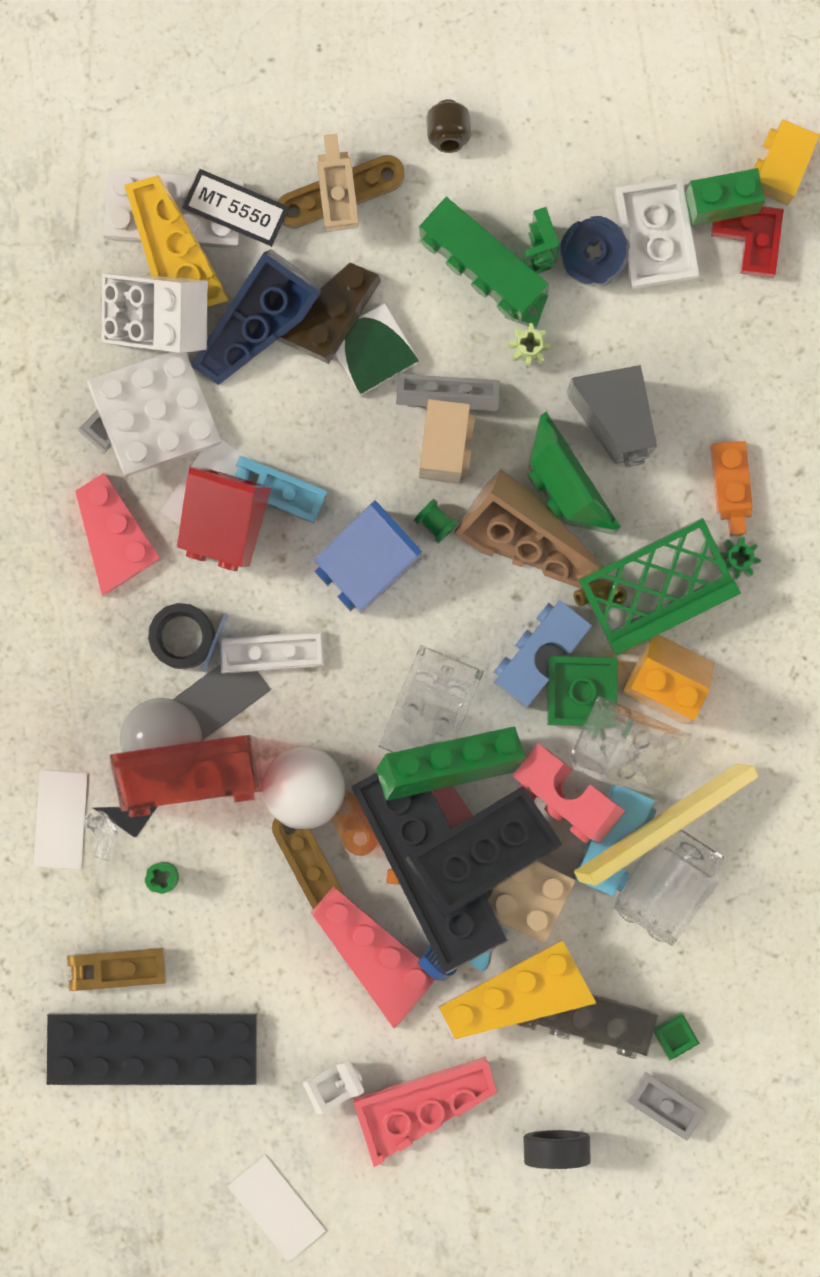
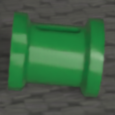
(436, 521)
(151, 874)

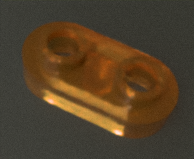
(354, 822)

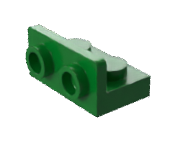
(543, 242)

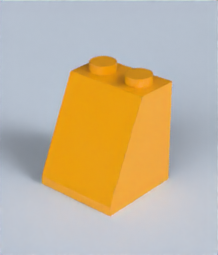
(670, 679)

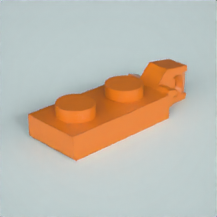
(732, 484)

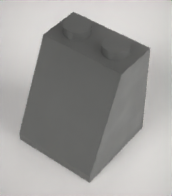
(616, 412)

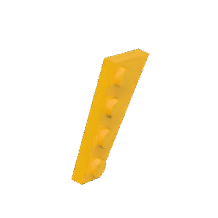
(168, 238)
(527, 991)

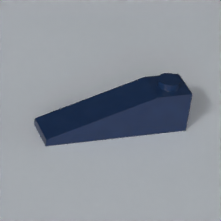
(263, 310)

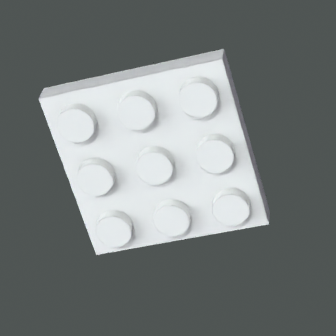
(154, 412)

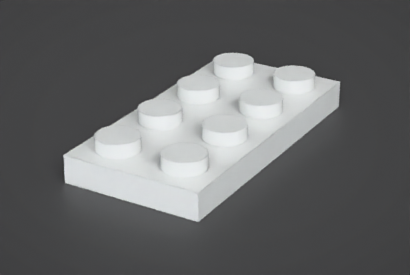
(120, 222)

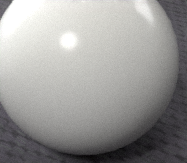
(303, 787)

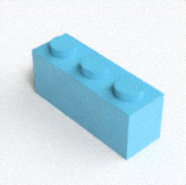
(637, 813)

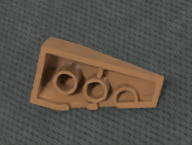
(519, 526)

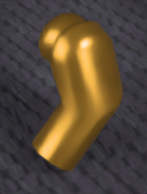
(600, 589)

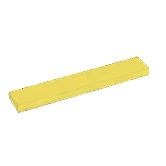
(666, 824)

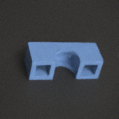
(558, 627)

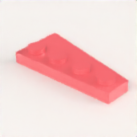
(374, 955)
(410, 1109)

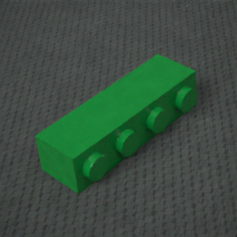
(482, 259)
(450, 763)

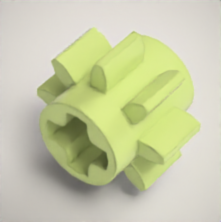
(537, 341)

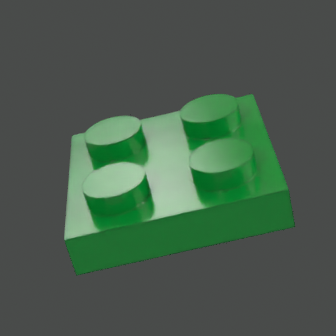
(576, 686)

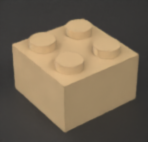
(444, 441)
(531, 900)

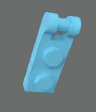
(287, 492)

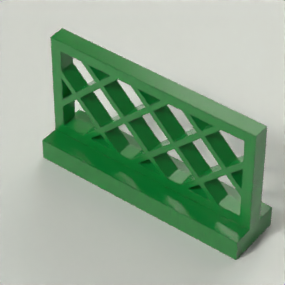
(672, 613)

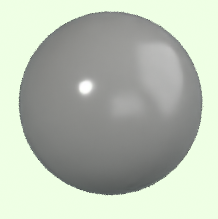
(159, 724)

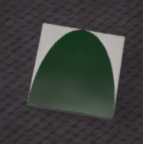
(375, 350)

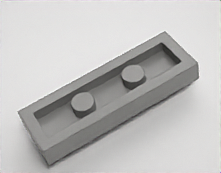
(417, 389)

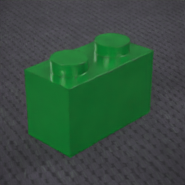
(724, 196)

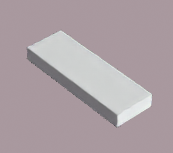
(271, 652)

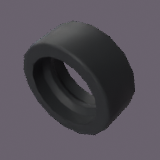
(158, 624)
(557, 1149)

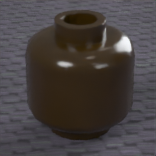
(448, 126)

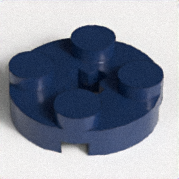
(590, 232)

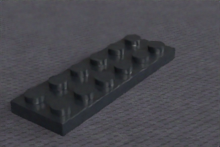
(401, 829)
(151, 1049)

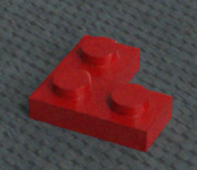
(760, 236)

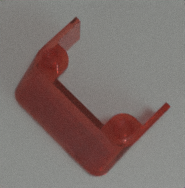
(187, 773)

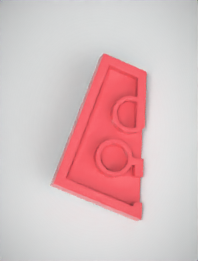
(113, 535)

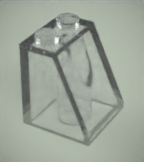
(670, 886)

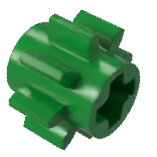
(745, 552)

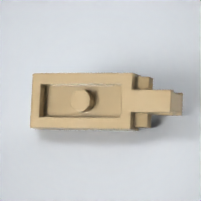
(337, 187)

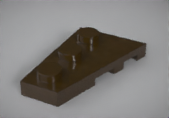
(333, 313)

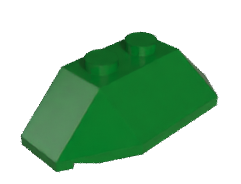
(566, 482)

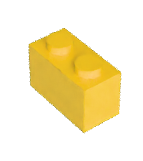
(785, 160)

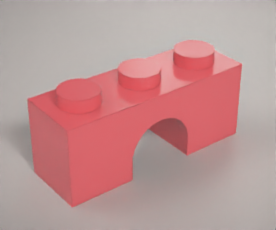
(590, 814)

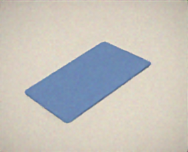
(215, 642)

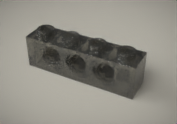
(633, 1041)

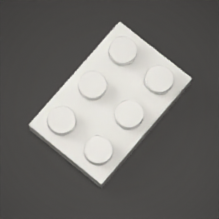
(658, 231)

